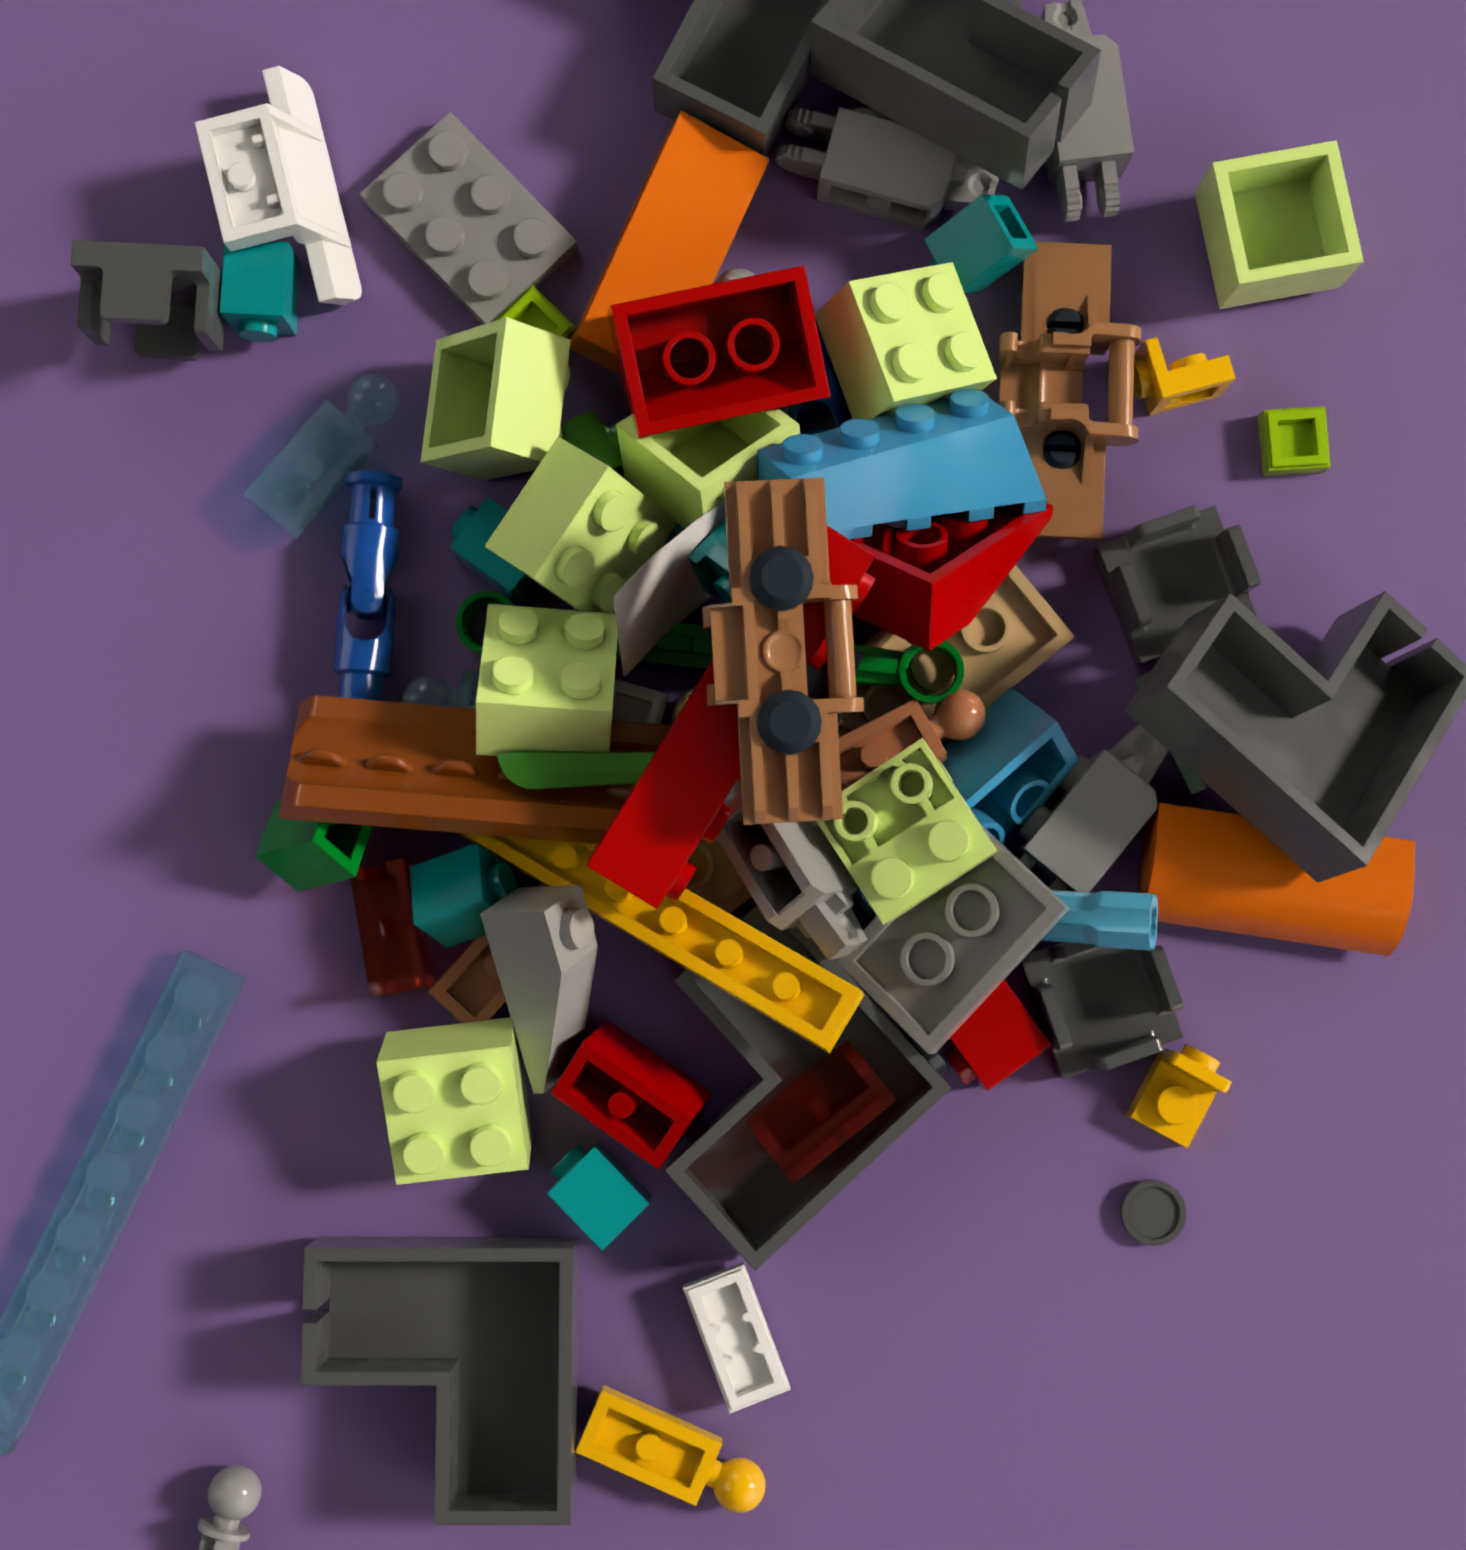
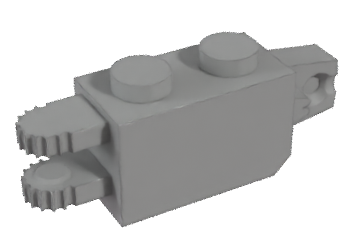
(1101, 140)
(881, 167)
(1095, 815)
(794, 878)

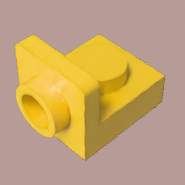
(1186, 382)
(1178, 1093)

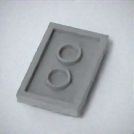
(469, 220)
(954, 947)

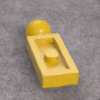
(667, 1453)

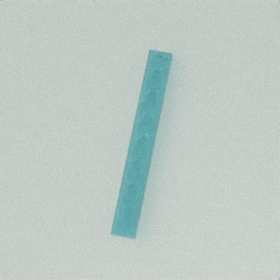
(108, 1183)

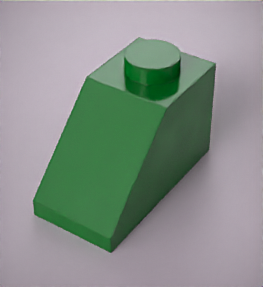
(311, 851)

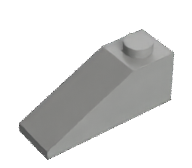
(546, 971)

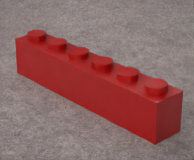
(698, 765)

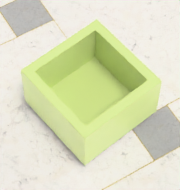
(1278, 224)
(903, 340)
(495, 399)
(688, 466)
(580, 529)
(545, 680)
(455, 1101)

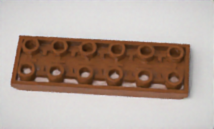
(422, 773)

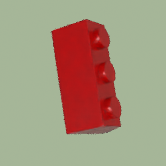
(719, 351)

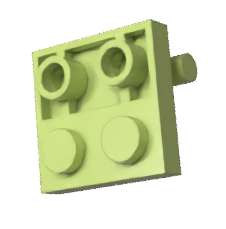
(906, 832)

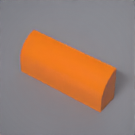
(674, 228)
(1231, 878)

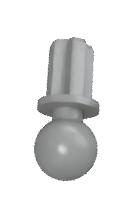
(231, 1496)

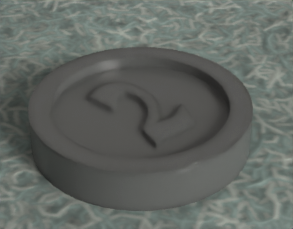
(1153, 1212)

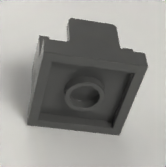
(159, 287)
(1173, 572)
(1102, 1004)

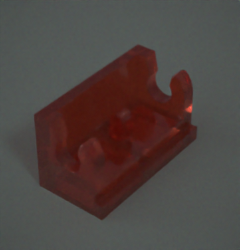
(391, 945)
(820, 1111)

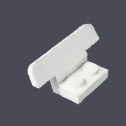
(278, 182)

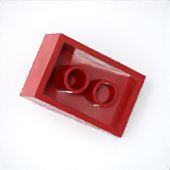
(944, 574)

